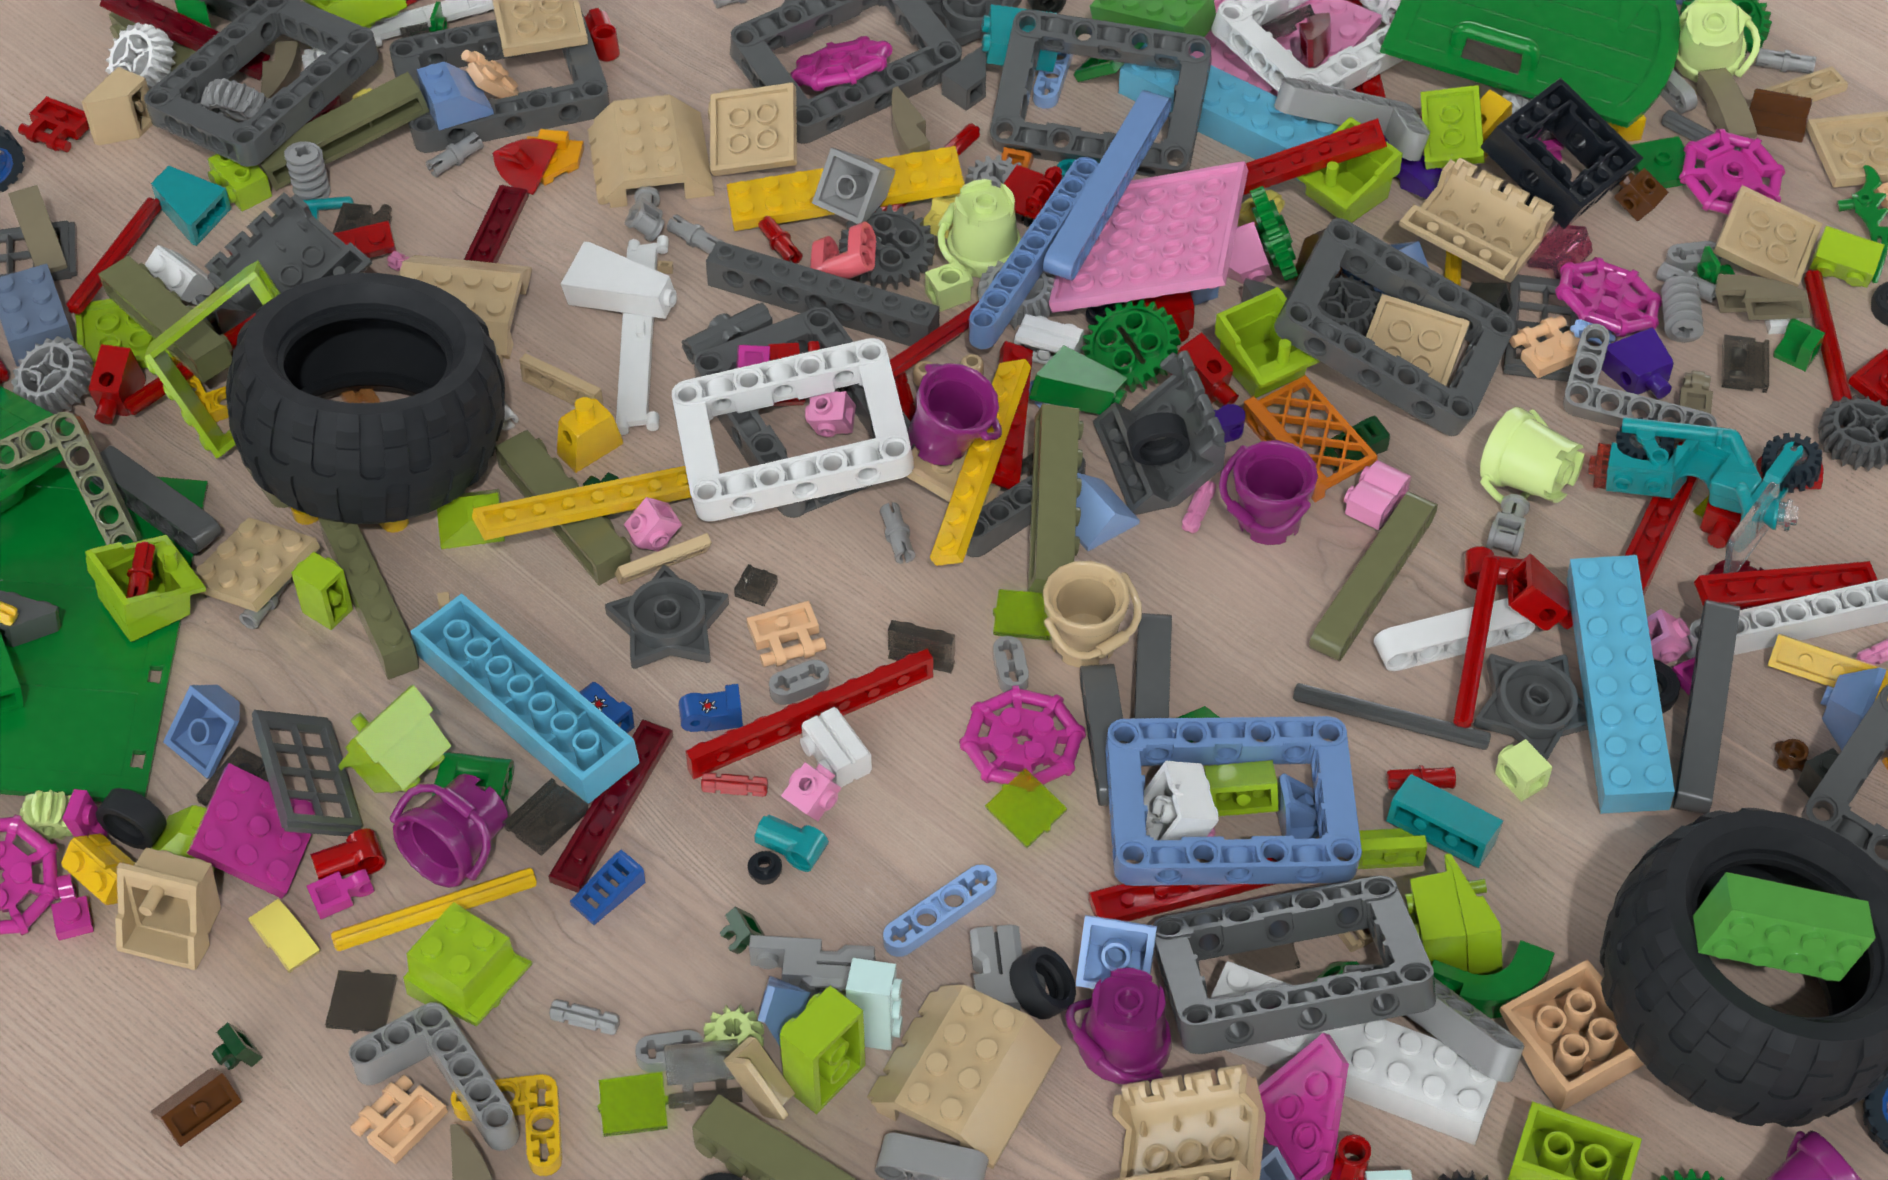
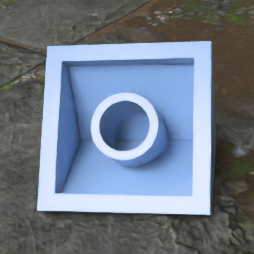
(1101, 513)
(1113, 945)

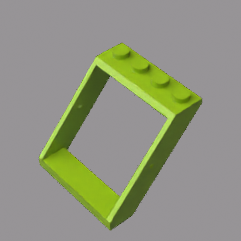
(175, 384)

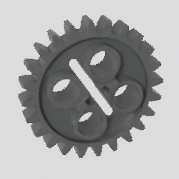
(902, 247)

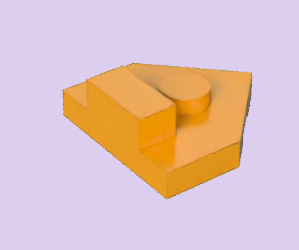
(566, 157)

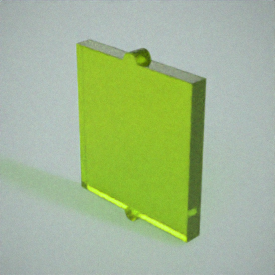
(1020, 615)
(1026, 808)
(633, 1104)

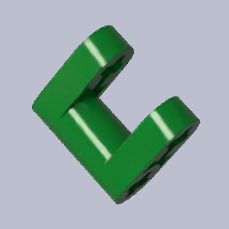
(491, 771)

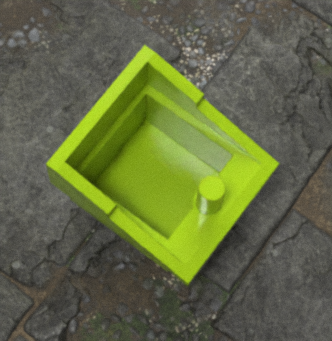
(1355, 184)
(1254, 349)
(167, 593)
(396, 744)
(1455, 921)
(463, 965)

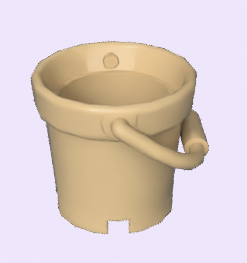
(1085, 611)

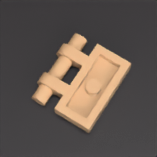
(489, 75)
(1550, 354)
(782, 626)
(405, 1125)

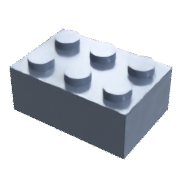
(31, 310)

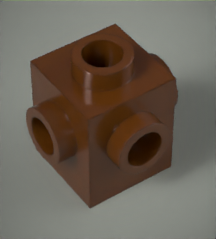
(1640, 193)

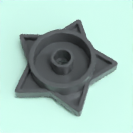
(965, 17)
(667, 619)
(1532, 702)

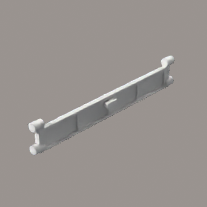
(451, 9)
(637, 352)

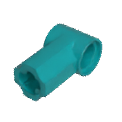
(798, 845)

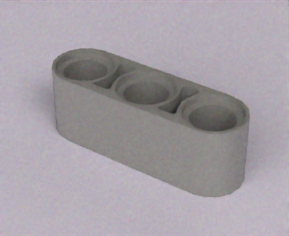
(924, 1159)

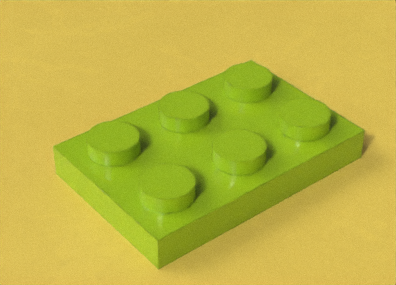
(1454, 126)

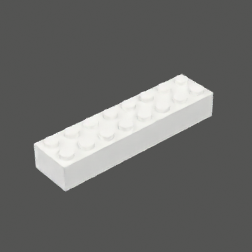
(1387, 1066)

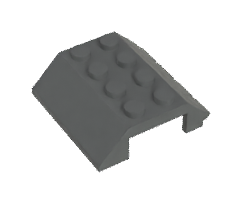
(290, 249)
(1169, 484)

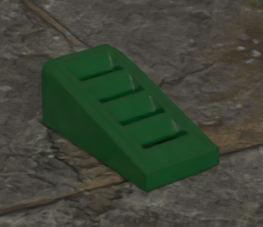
(1371, 431)

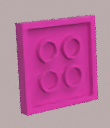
(245, 834)

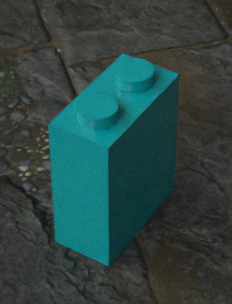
(998, 31)

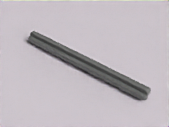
(1391, 716)

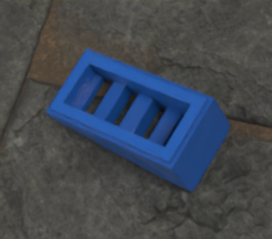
(601, 880)

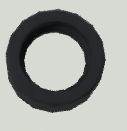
(1157, 426)
(131, 818)
(1030, 991)

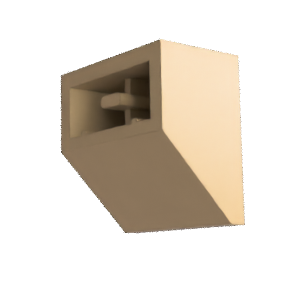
(117, 108)

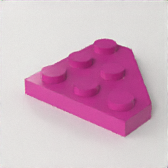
(1306, 1107)

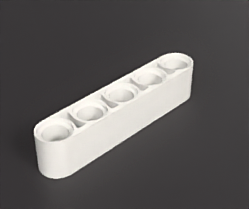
(1446, 636)

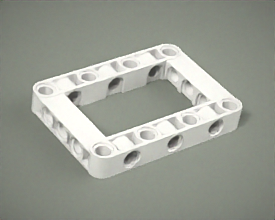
(1240, 28)
(802, 476)

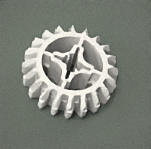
(142, 52)

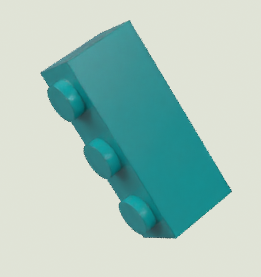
(1444, 820)

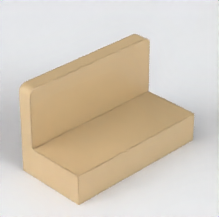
(760, 1078)

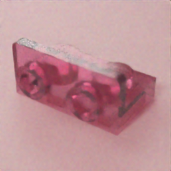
(1562, 247)

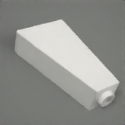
(617, 284)

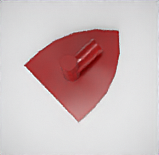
(524, 162)

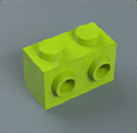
(243, 184)
(1846, 257)
(322, 590)
(1243, 787)

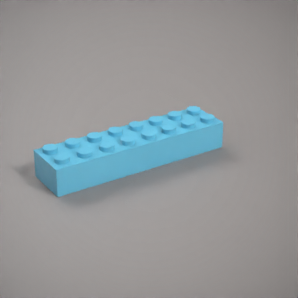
(1231, 110)
(1619, 685)
(525, 698)

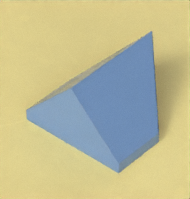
(1296, 809)
(780, 1004)

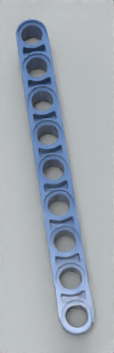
(1107, 185)
(1027, 259)

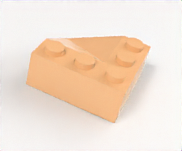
(1570, 1036)

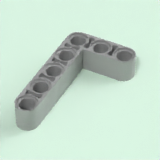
(1335, 105)
(1625, 402)
(1466, 1031)
(435, 1034)

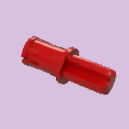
(780, 240)
(141, 569)
(1436, 776)

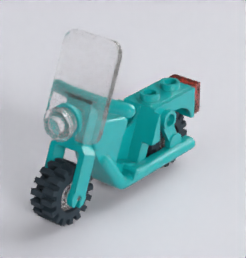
(1649, 465)

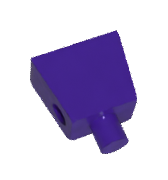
(1640, 364)

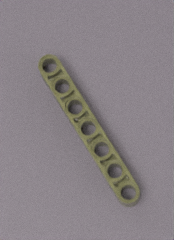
(1373, 576)

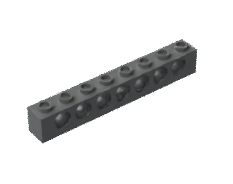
(802, 288)

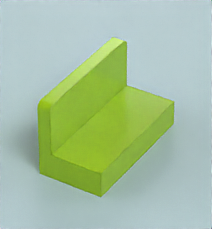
(1391, 849)

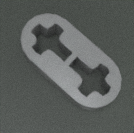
(1679, 94)
(1688, 255)
(1016, 664)
(799, 682)
(658, 1042)

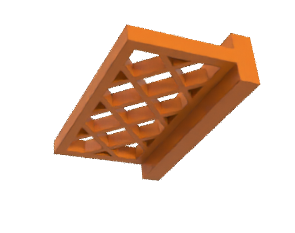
(1268, 428)

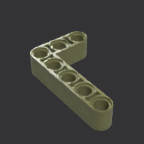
(81, 473)

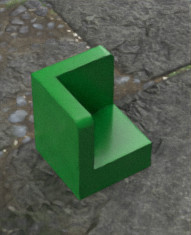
(1799, 345)

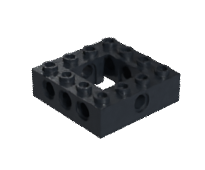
(1581, 131)

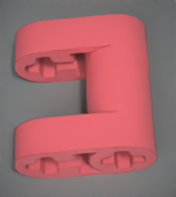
(849, 264)

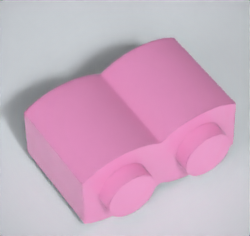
(1376, 494)

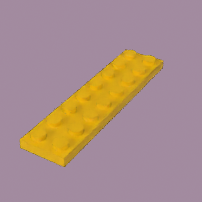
(791, 195)

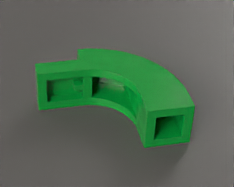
(1492, 991)

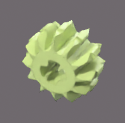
(45, 813)
(734, 1026)

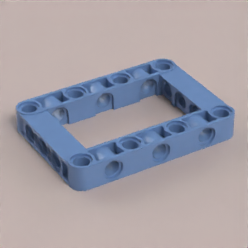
(1229, 742)

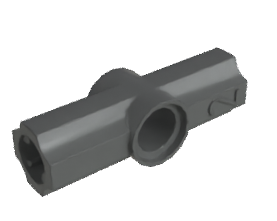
(727, 328)

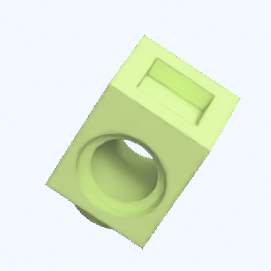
(948, 285)
(1523, 769)

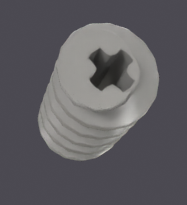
(307, 171)
(1682, 309)

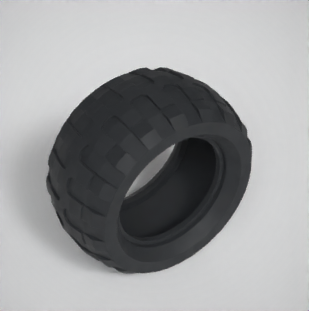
(365, 457)
(1704, 1030)

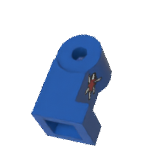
(609, 706)
(711, 710)

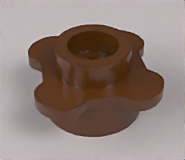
(1794, 748)

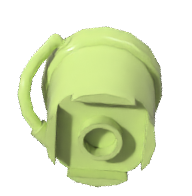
(1714, 38)
(982, 227)
(1529, 457)

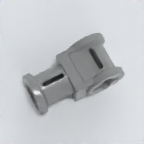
(645, 214)
(1509, 524)

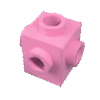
(831, 413)
(652, 524)
(1668, 636)
(812, 790)

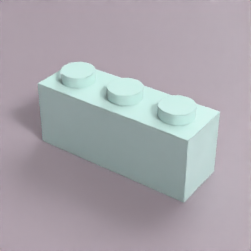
(878, 993)

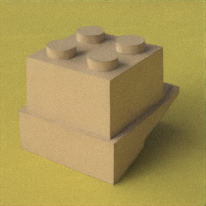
(166, 908)

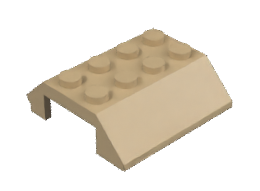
(648, 145)
(1480, 221)
(483, 286)
(967, 1069)
(1193, 1130)

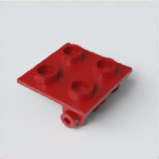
(1032, 188)

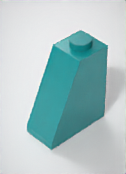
(190, 202)

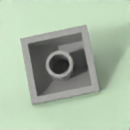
(852, 185)

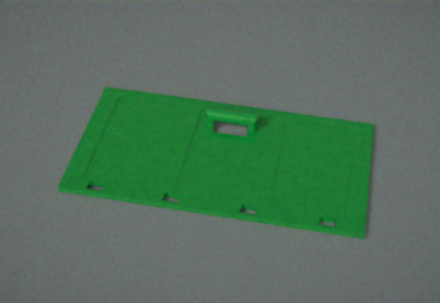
(87, 682)

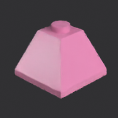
(1248, 256)

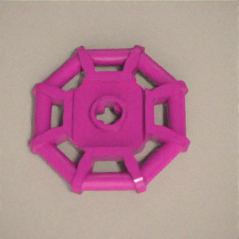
(841, 63)
(1723, 159)
(1608, 296)
(1022, 722)
(18, 875)

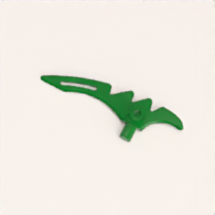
(1865, 204)

